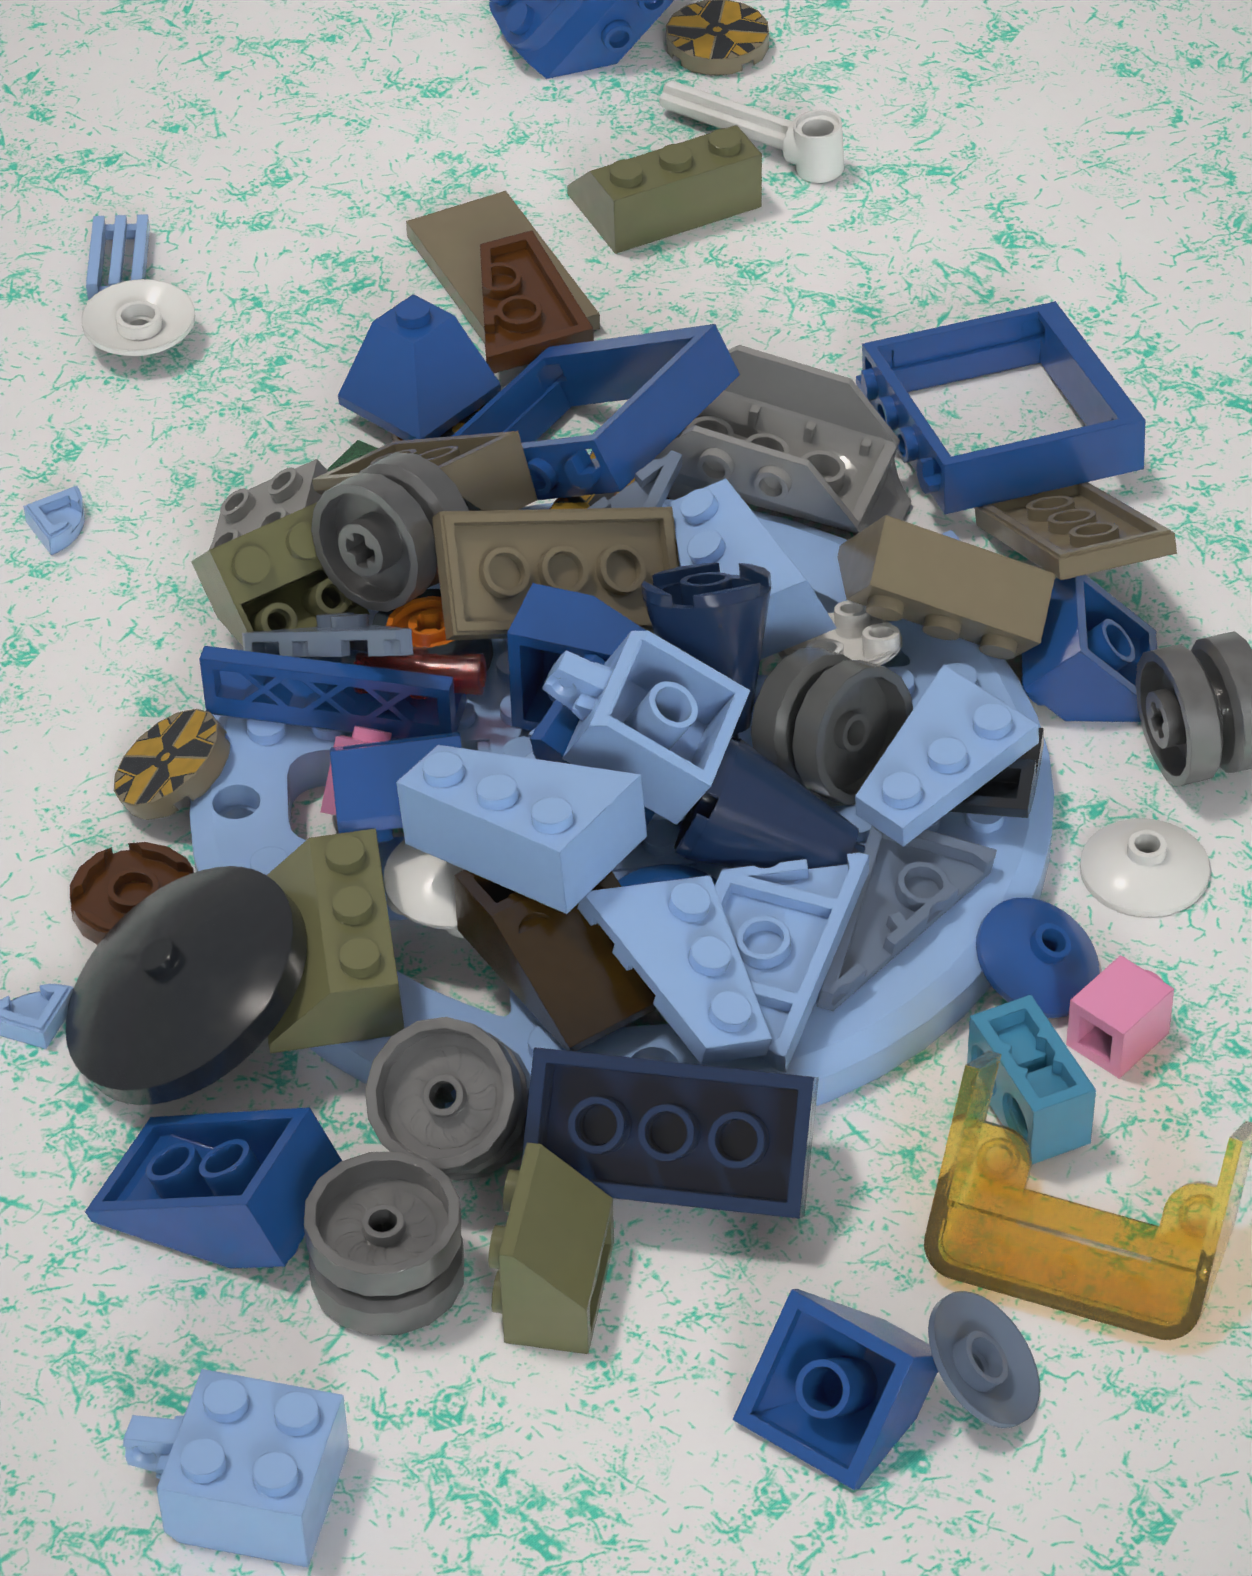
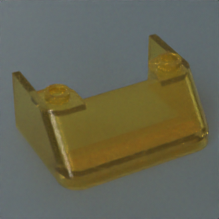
(1066, 1253)

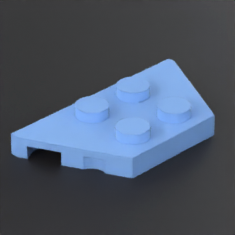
(787, 936)

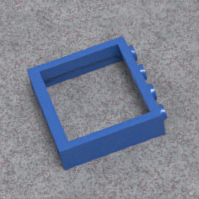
(968, 349)
(662, 374)

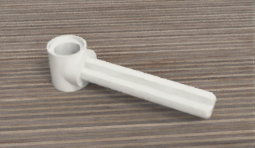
(809, 141)

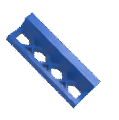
(324, 694)

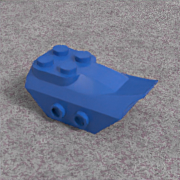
(574, 34)

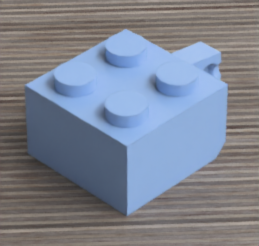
(650, 716)
(245, 1465)

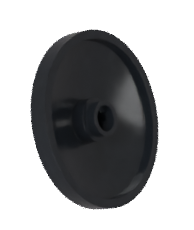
(186, 985)

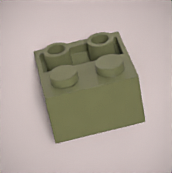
(271, 579)
(551, 1254)

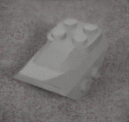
(794, 445)

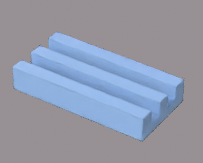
(118, 233)

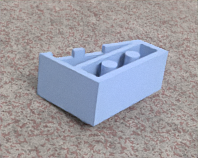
(722, 529)
(523, 820)

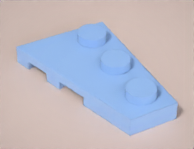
(942, 756)
(688, 959)

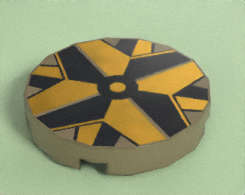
(717, 36)
(170, 762)

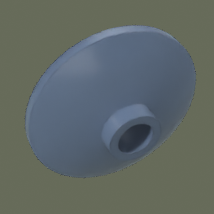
(983, 1359)

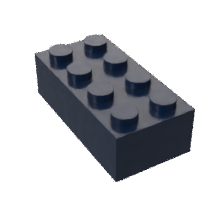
(676, 1130)

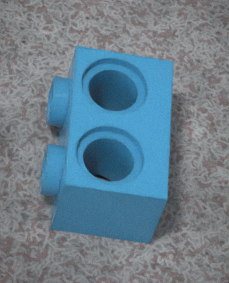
(1037, 1081)

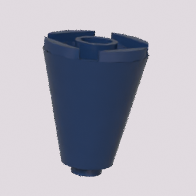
(714, 619)
(762, 818)

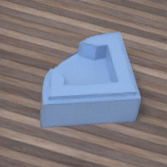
(57, 519)
(36, 1015)

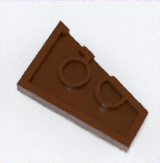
(525, 303)

